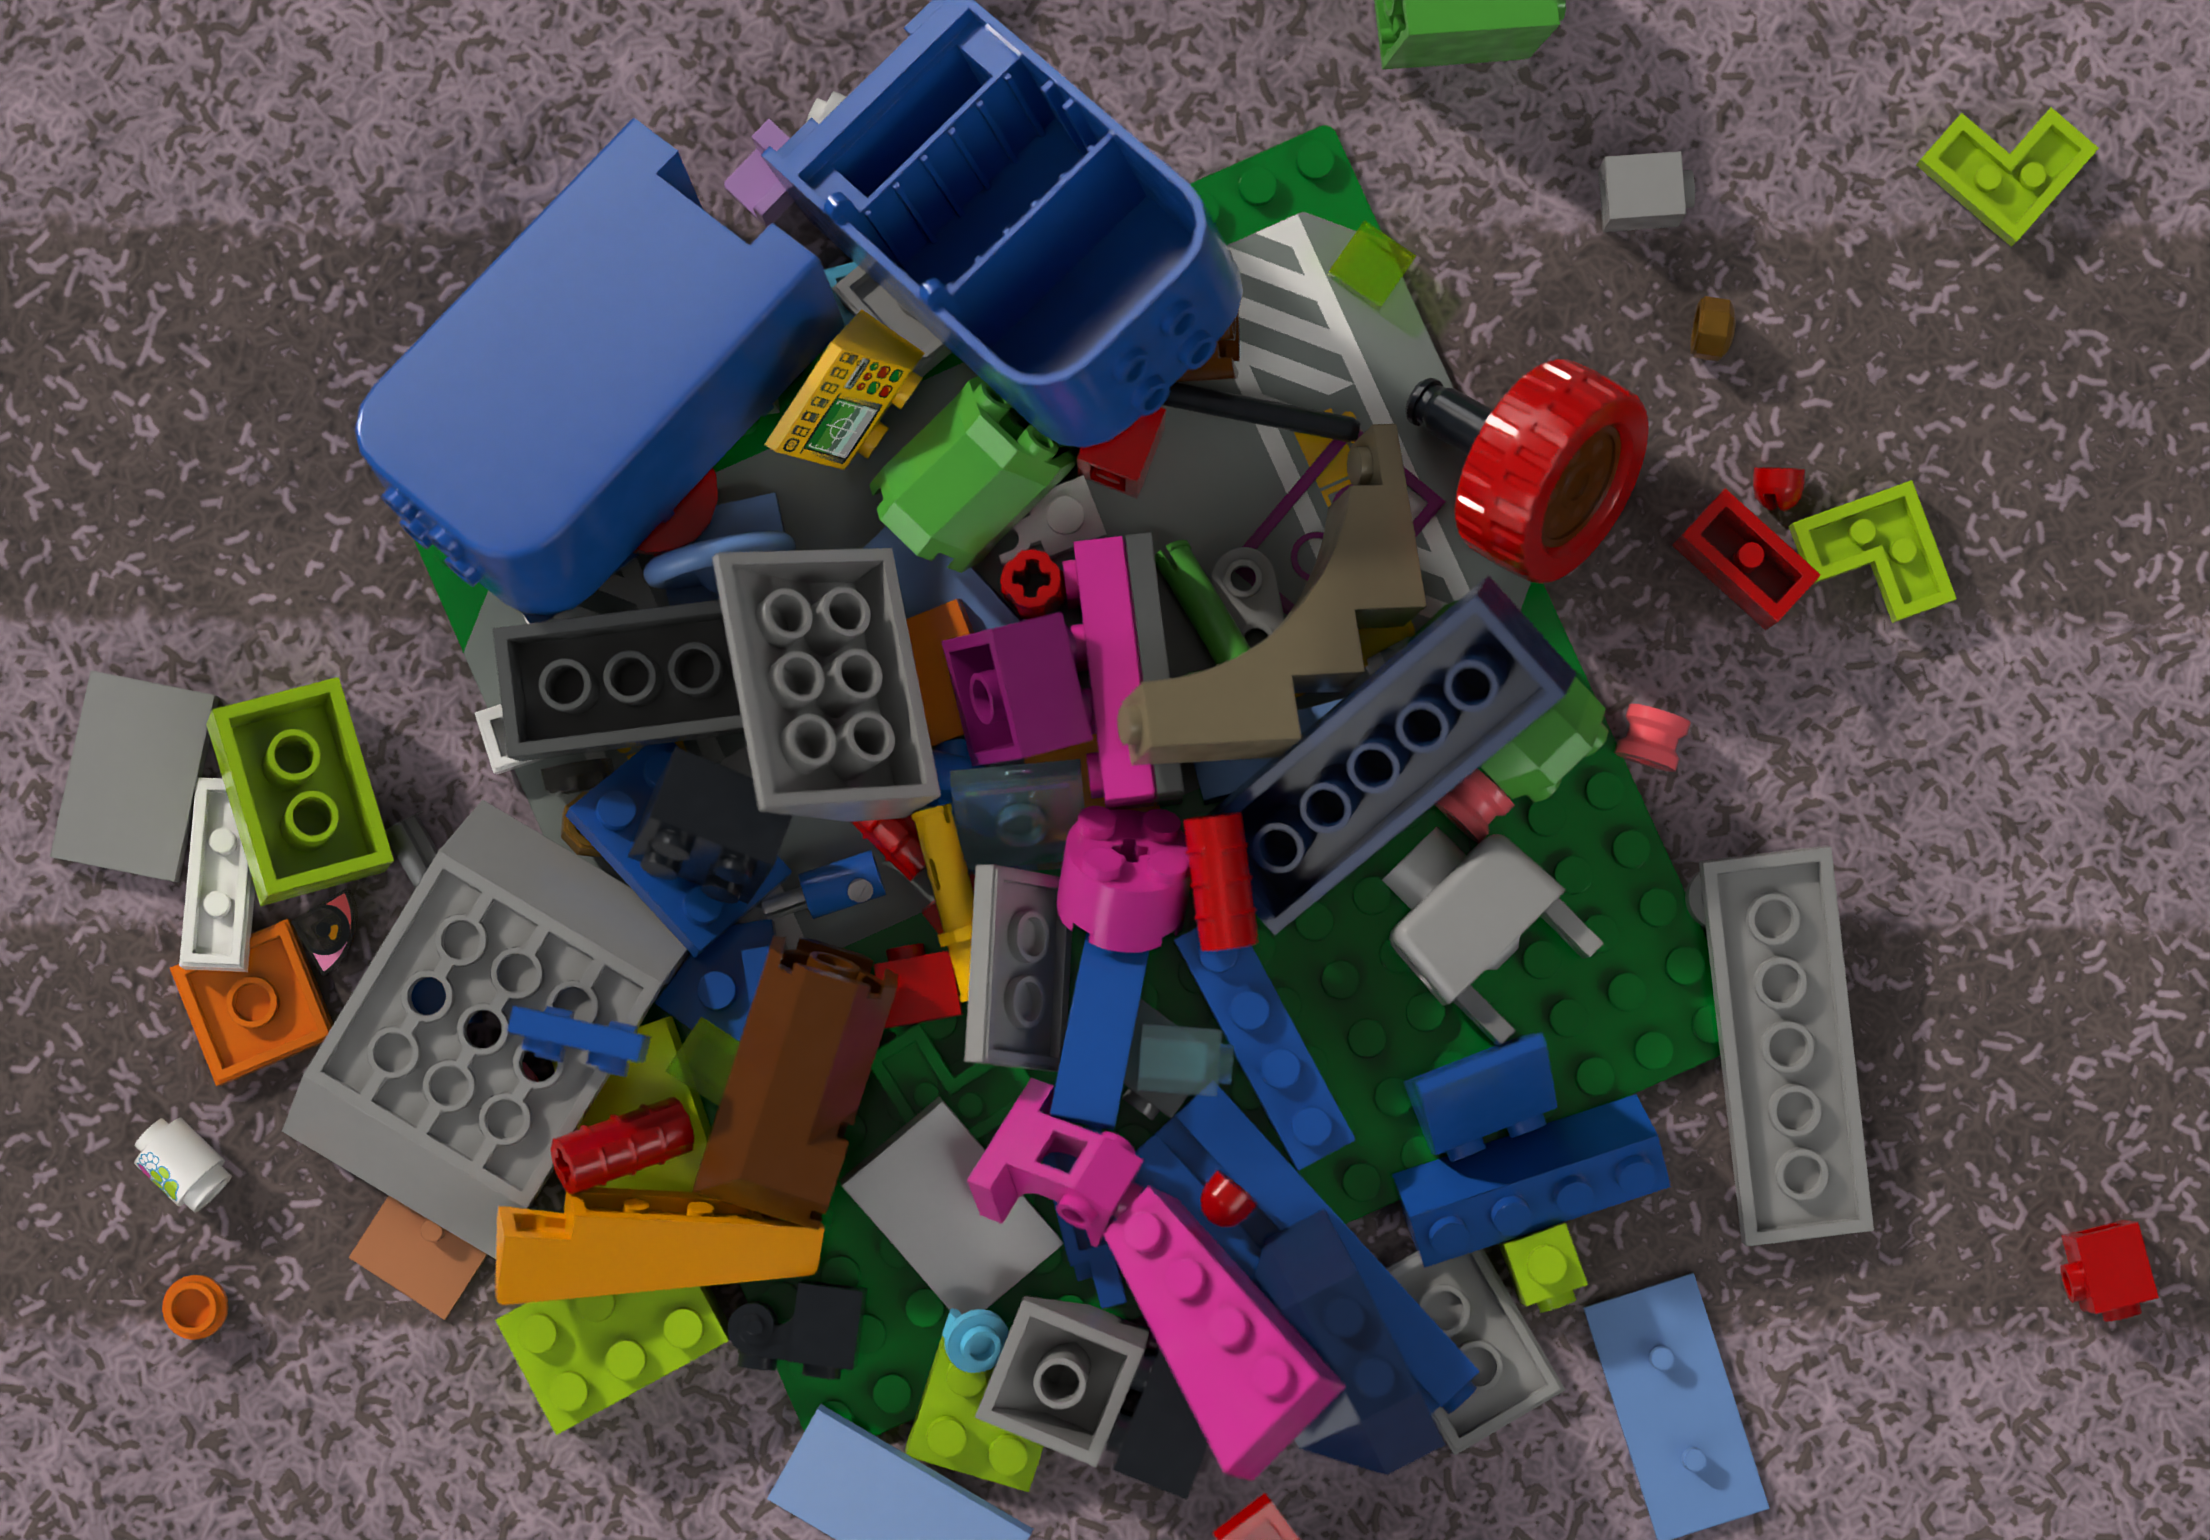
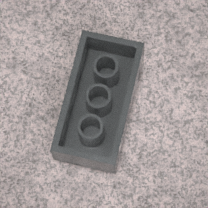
(616, 681)

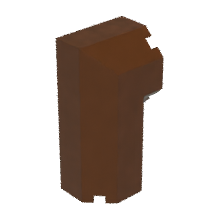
(796, 1081)

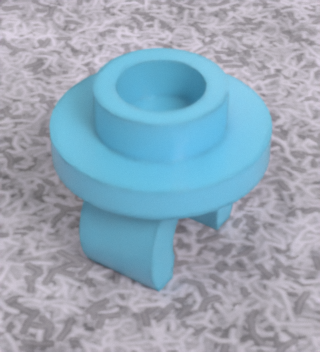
(974, 1339)

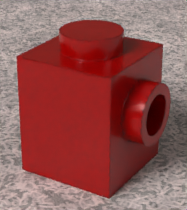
(925, 986)
(2108, 1270)

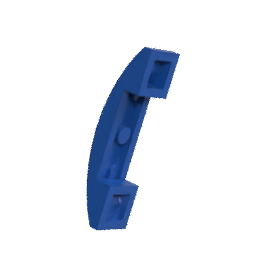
(1098, 1036)

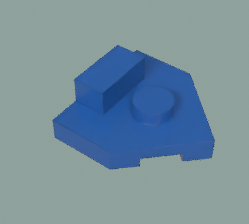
(721, 979)

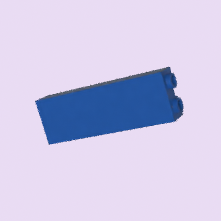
(1216, 1136)

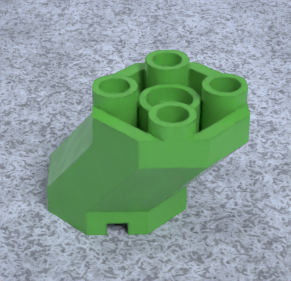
(968, 478)
(1549, 746)

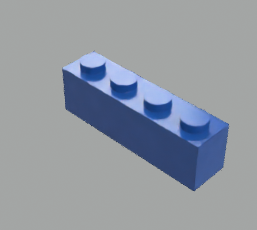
(1268, 1049)
(1532, 1180)

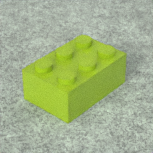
(299, 791)
(608, 1346)

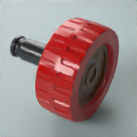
(1540, 467)

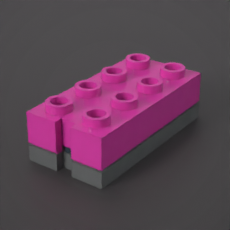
(1121, 649)

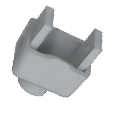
(1471, 917)

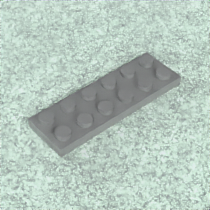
(1786, 1045)

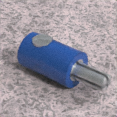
(830, 888)

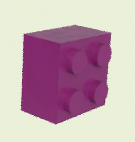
(1018, 690)

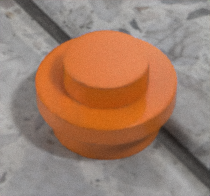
(195, 1307)

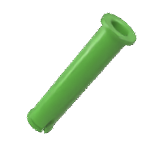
(1201, 602)

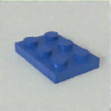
(610, 820)

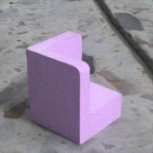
(755, 183)

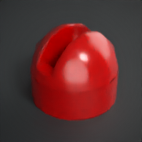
(1778, 487)
(1225, 1201)

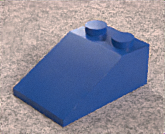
(1484, 1094)

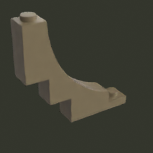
(1360, 580)

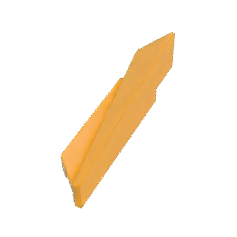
(643, 1243)

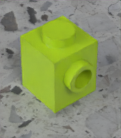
(1544, 1267)

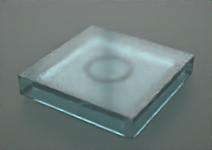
(1017, 813)

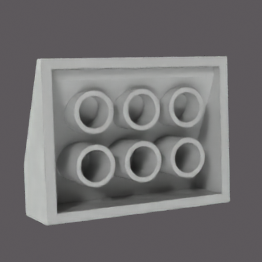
(827, 683)

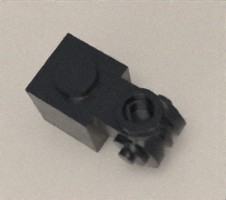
(820, 1334)

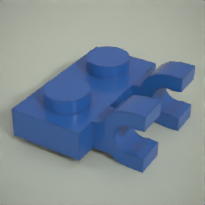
(607, 1045)

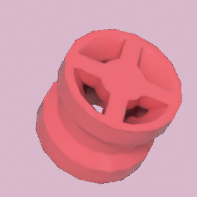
(1652, 737)
(1474, 805)

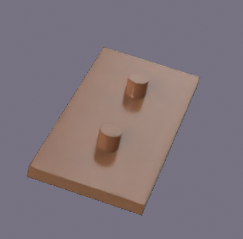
(418, 1257)

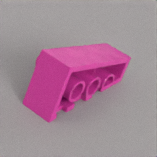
(1224, 1340)

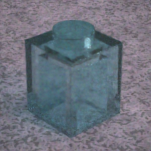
(1183, 1060)

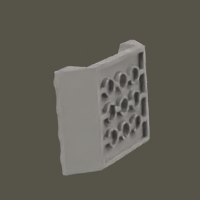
(410, 1095)

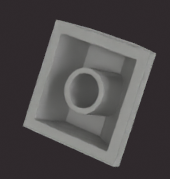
(1063, 1376)

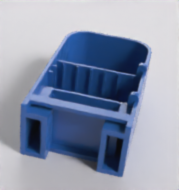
(1018, 225)
(591, 378)

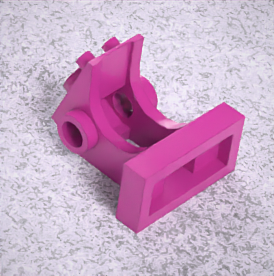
(1088, 1196)

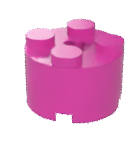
(1125, 878)

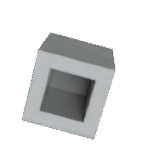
(1644, 191)

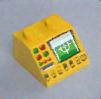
(848, 395)

